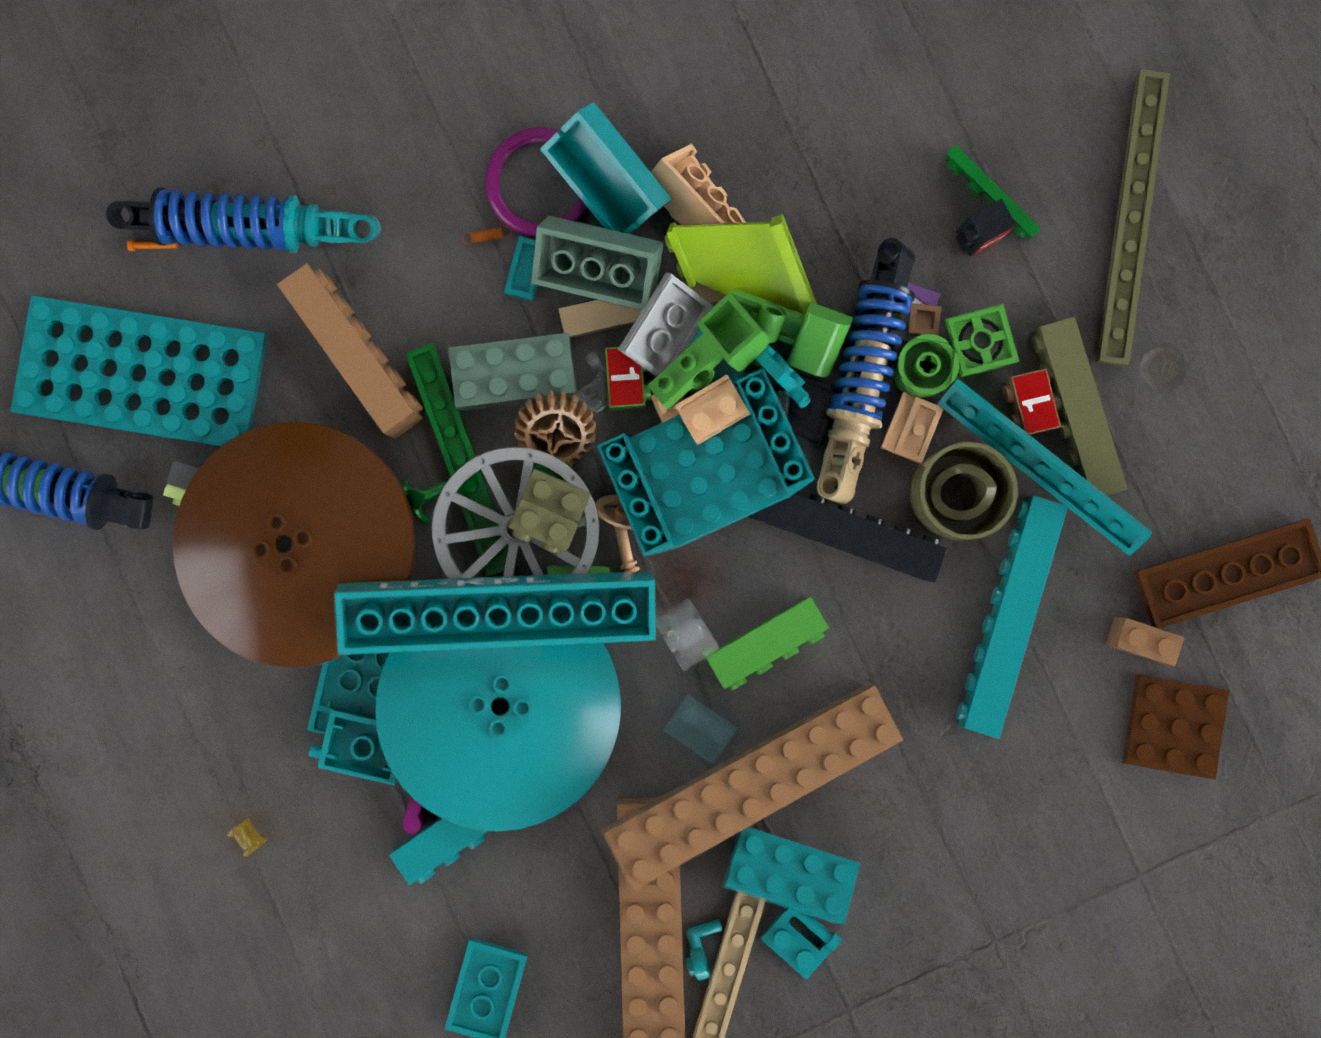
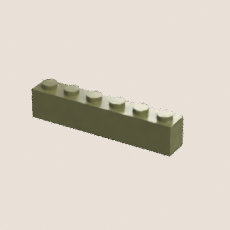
(1078, 405)

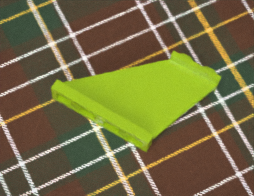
(744, 257)

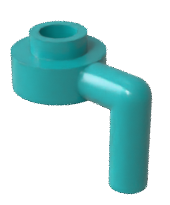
(698, 963)

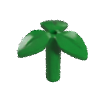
(418, 497)

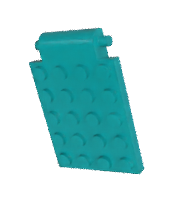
(347, 717)

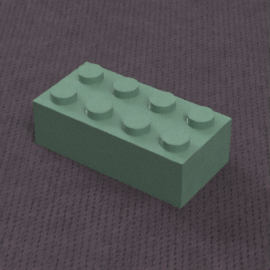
(596, 262)
(511, 371)

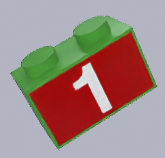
(625, 382)

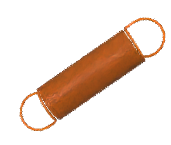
(486, 235)

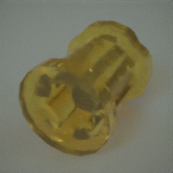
(247, 836)

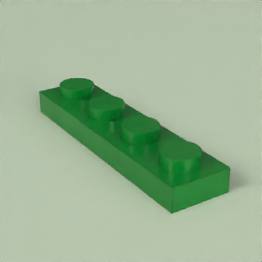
(982, 185)

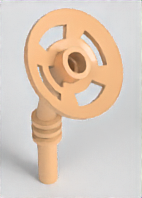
(618, 518)

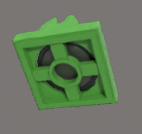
(981, 341)

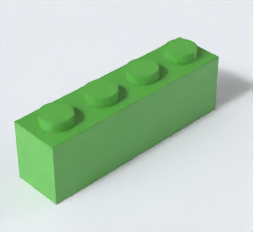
(768, 642)

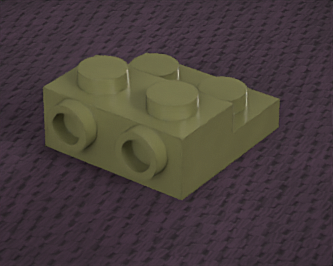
(549, 511)

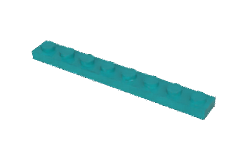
(1044, 468)

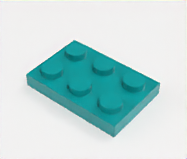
(486, 990)

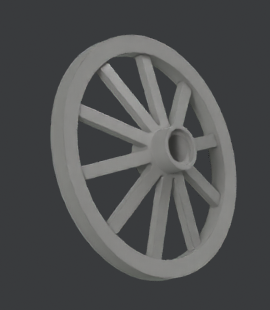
(483, 462)

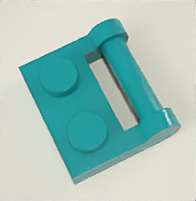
(797, 948)

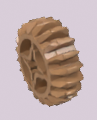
(568, 439)

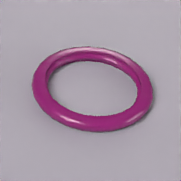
(493, 177)

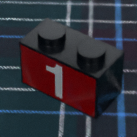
(985, 228)

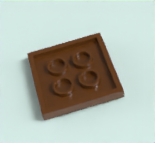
(1176, 726)

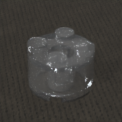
(686, 634)

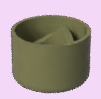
(994, 487)

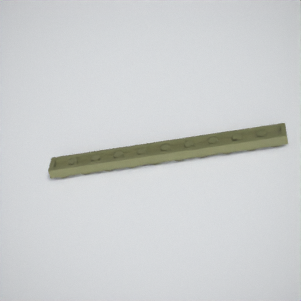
(1133, 218)

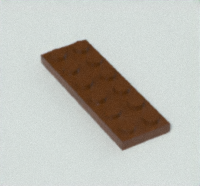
(1230, 573)

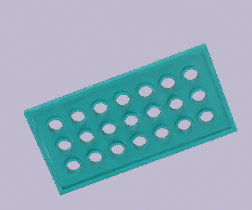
(133, 326)

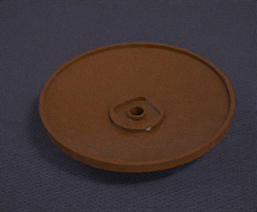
(298, 482)

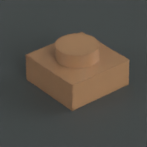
(923, 319)

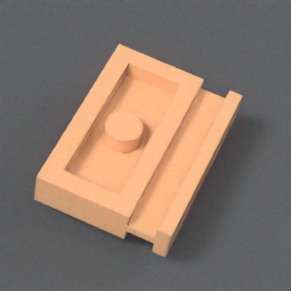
(712, 409)
(911, 428)

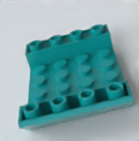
(690, 490)

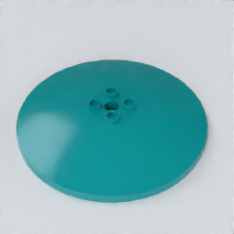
(492, 767)

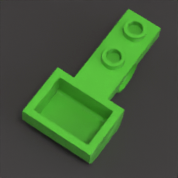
(726, 335)
(814, 335)

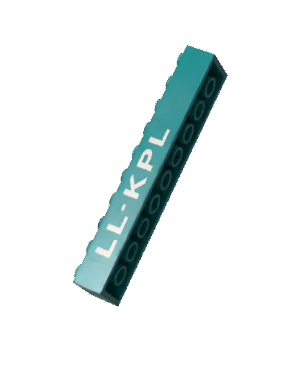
(494, 612)

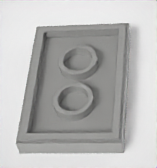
(665, 325)

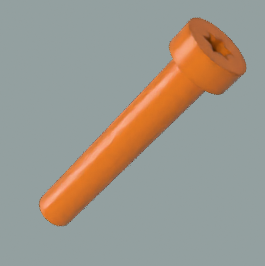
(132, 245)

